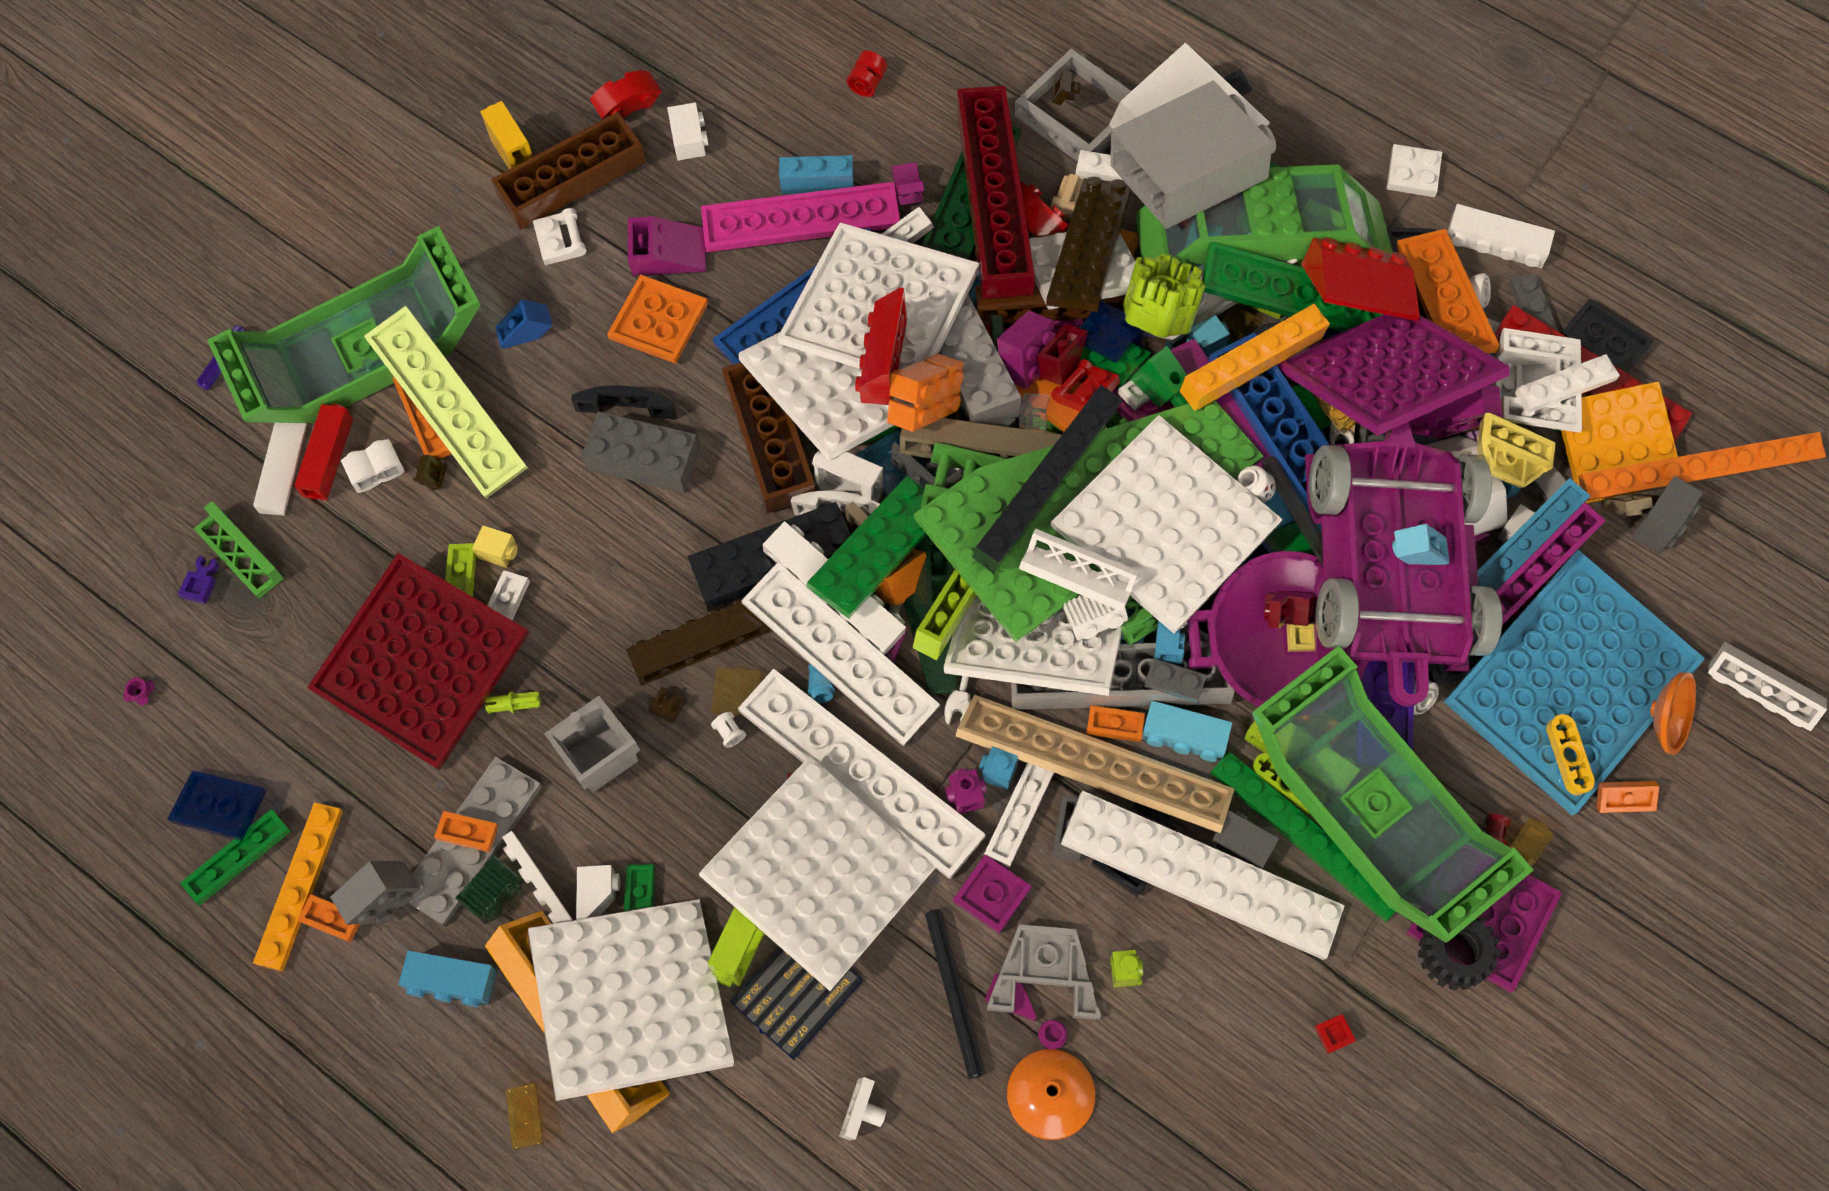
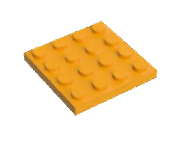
(1620, 431)

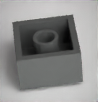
(1668, 515)
(375, 892)

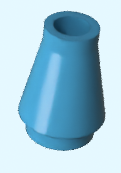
(819, 687)

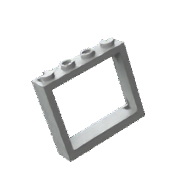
(1052, 129)

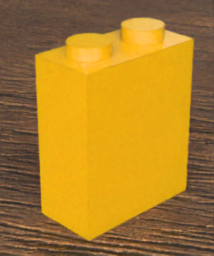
(506, 135)

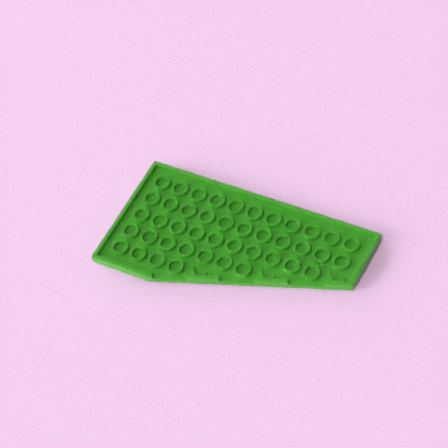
(970, 507)

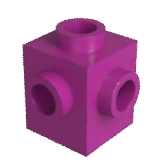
(966, 790)

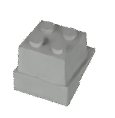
(594, 744)

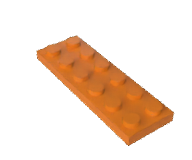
(1447, 289)

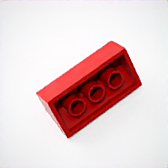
(882, 348)

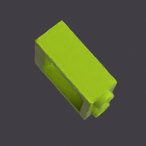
(735, 949)

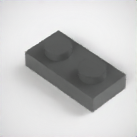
(1175, 680)

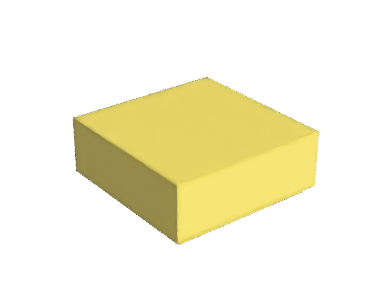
(1300, 638)

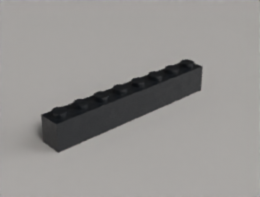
(1047, 479)

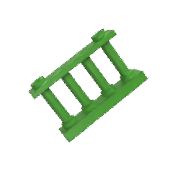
(950, 456)

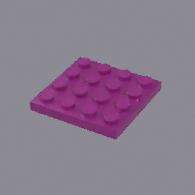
(1517, 922)

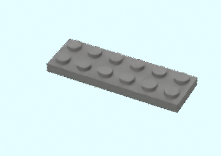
(447, 868)

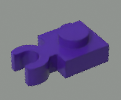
(199, 584)

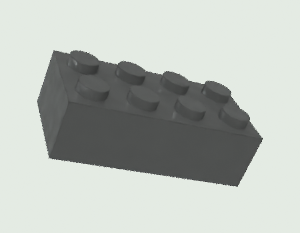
(641, 452)

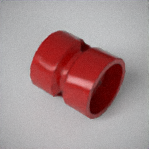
(867, 73)

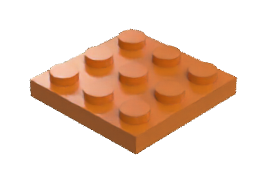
(657, 319)

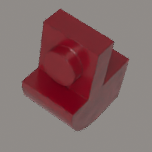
(1288, 608)

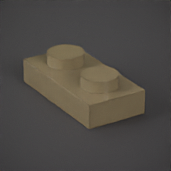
(1628, 504)

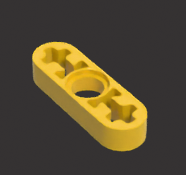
(1564, 765)

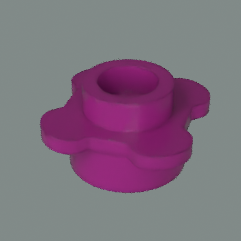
(133, 686)

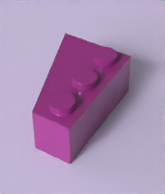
(1459, 415)

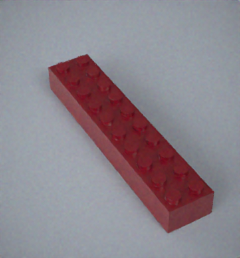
(995, 193)

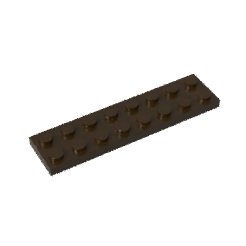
(1089, 245)

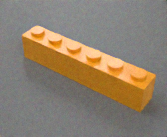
(1254, 357)

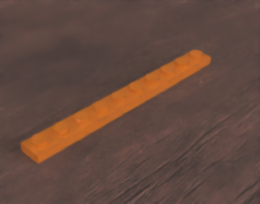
(1703, 465)

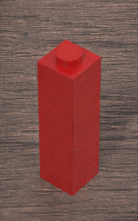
(324, 452)

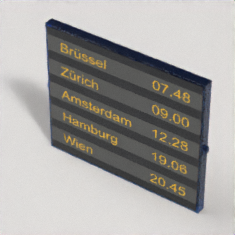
(791, 1002)

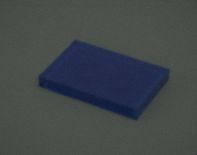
(217, 805)

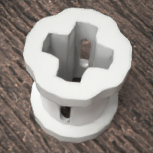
(728, 729)

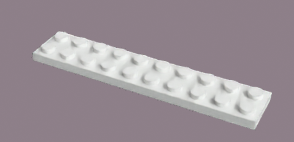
(883, 786)
(1203, 875)

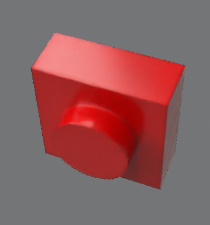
(1335, 1034)

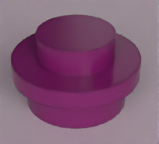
(1052, 1034)

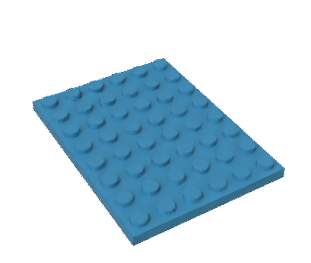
(1575, 653)

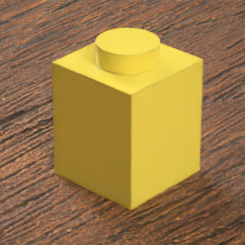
(495, 546)

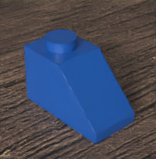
(523, 324)

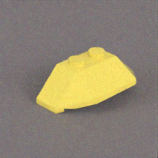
(1513, 451)

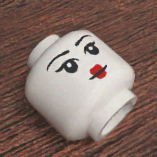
(1258, 482)

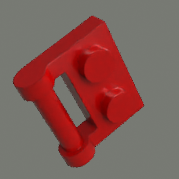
(1081, 396)

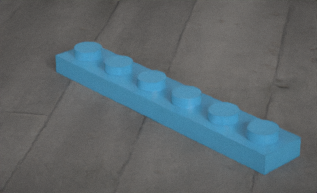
(1532, 535)

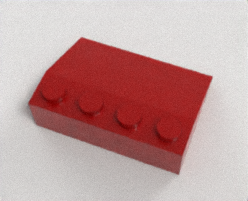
(1362, 278)

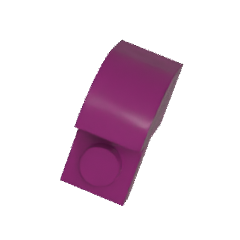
(907, 183)

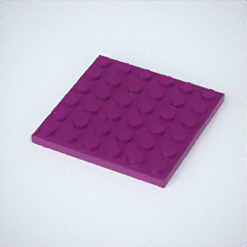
(1392, 370)

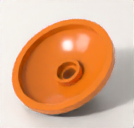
(1674, 712)
(1047, 1115)

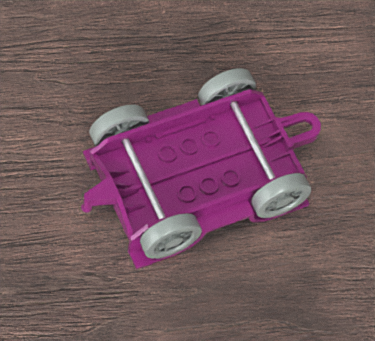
(1372, 598)

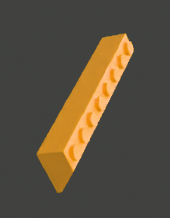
(513, 955)

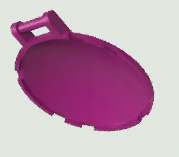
(1241, 644)

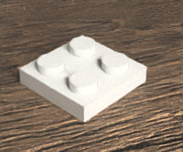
(1414, 170)

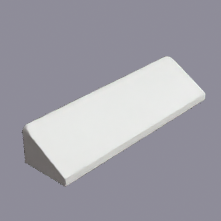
(279, 468)

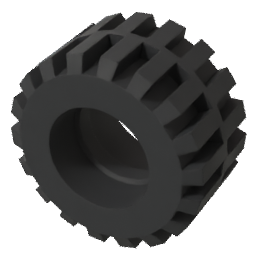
(1455, 974)

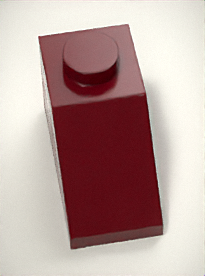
(1062, 354)

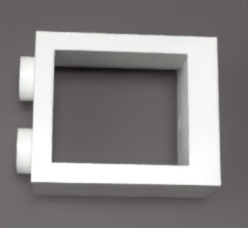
(848, 475)

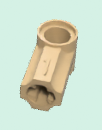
(1067, 195)

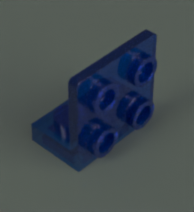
(1110, 333)

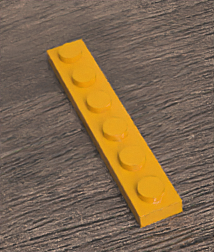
(298, 886)

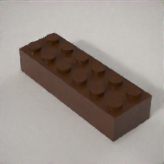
(569, 170)
(769, 440)

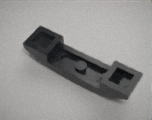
(627, 396)

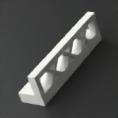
(1077, 574)

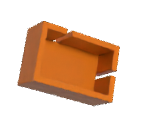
(930, 386)

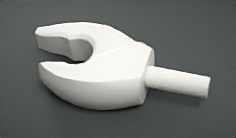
(957, 701)

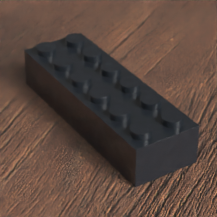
(738, 565)

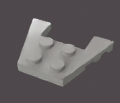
(1045, 958)

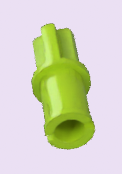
(513, 702)

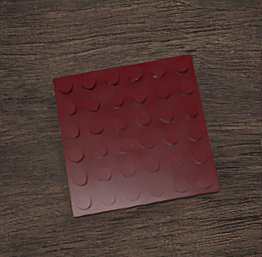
(418, 660)

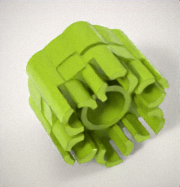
(1159, 299)

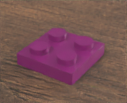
(992, 894)

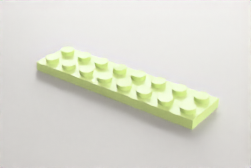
(446, 402)

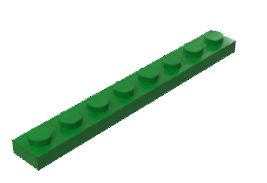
(1298, 830)

